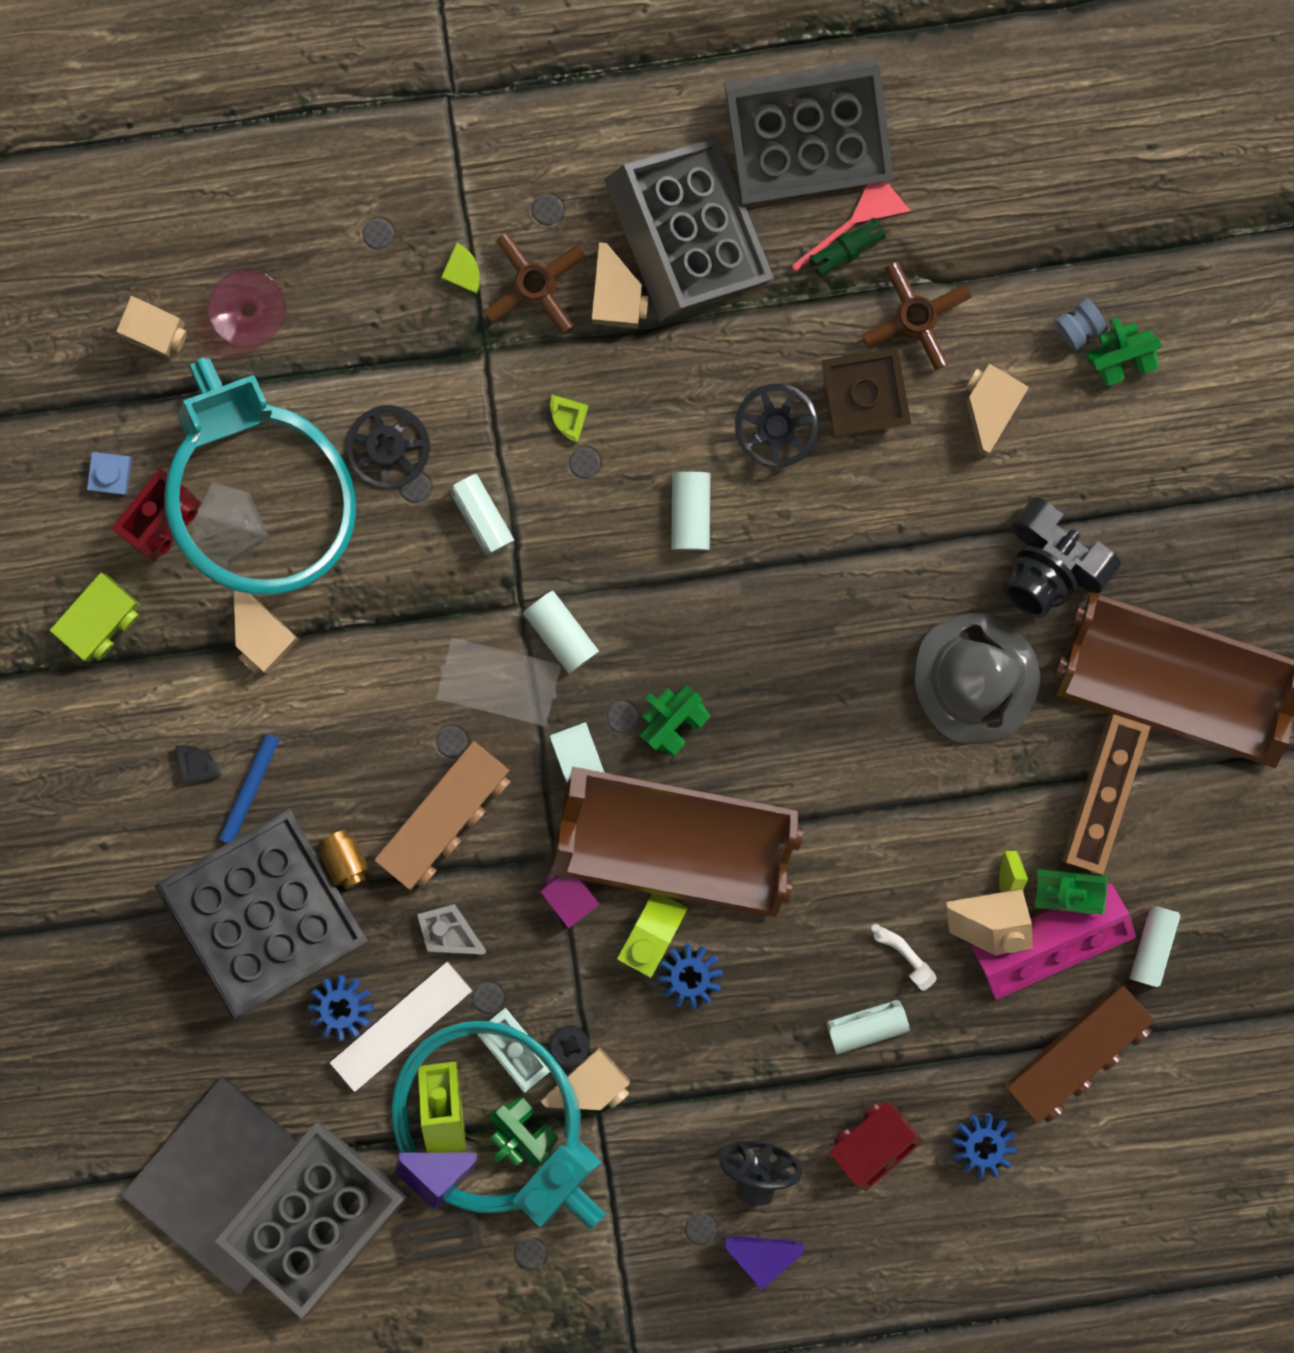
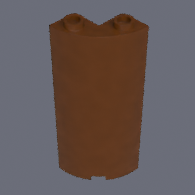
(1179, 679)
(675, 842)

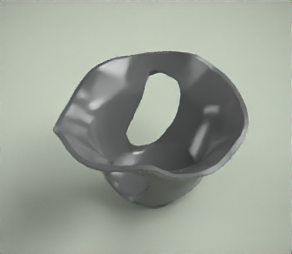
(968, 679)

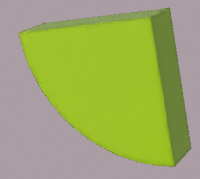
(462, 270)
(568, 416)
(1011, 873)

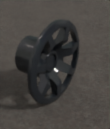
(776, 426)
(387, 446)
(759, 1176)

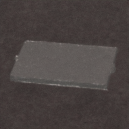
(498, 681)

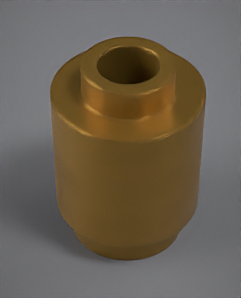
(343, 859)

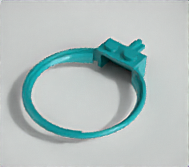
(220, 414)
(562, 1174)

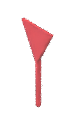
(876, 201)

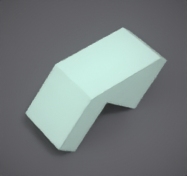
(576, 749)

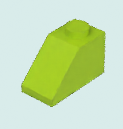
(652, 934)
(441, 1108)

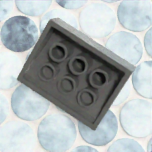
(809, 130)
(688, 228)
(312, 1219)

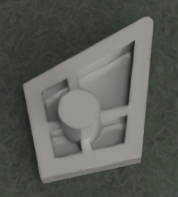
(449, 932)

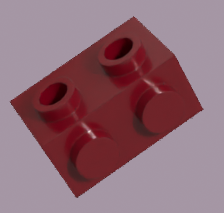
(145, 520)
(875, 1145)

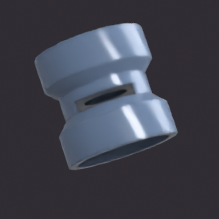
(1084, 322)

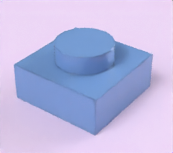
(109, 473)

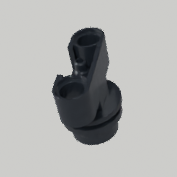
(1053, 561)

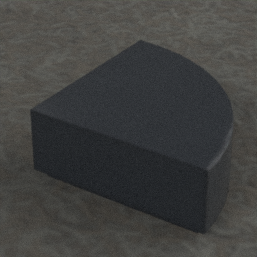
(195, 764)

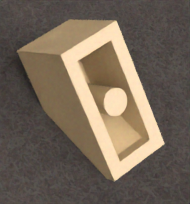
(616, 293)
(152, 328)
(992, 404)
(259, 634)
(992, 922)
(595, 1083)

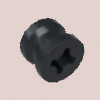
(573, 1039)

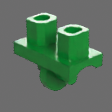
(1139, 347)
(667, 714)
(1071, 891)
(531, 1147)

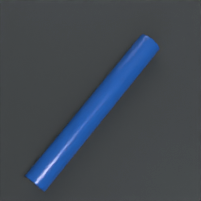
(249, 788)

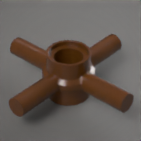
(526, 269)
(931, 308)

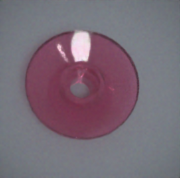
(233, 294)

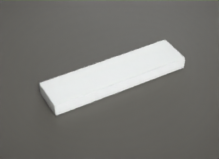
(401, 1026)

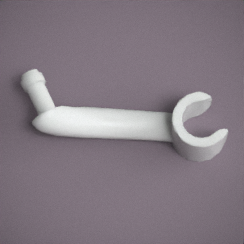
(922, 975)

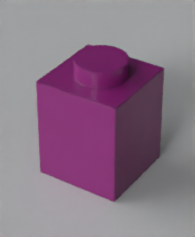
(569, 898)

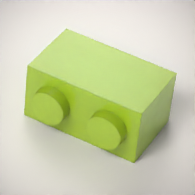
(96, 618)

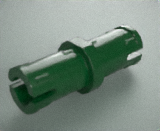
(847, 247)

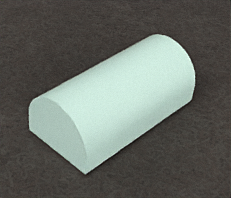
(690, 511)
(481, 515)
(560, 632)
(1155, 946)
(868, 1026)
(514, 1057)

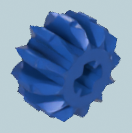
(681, 985)
(345, 1020)
(991, 1156)

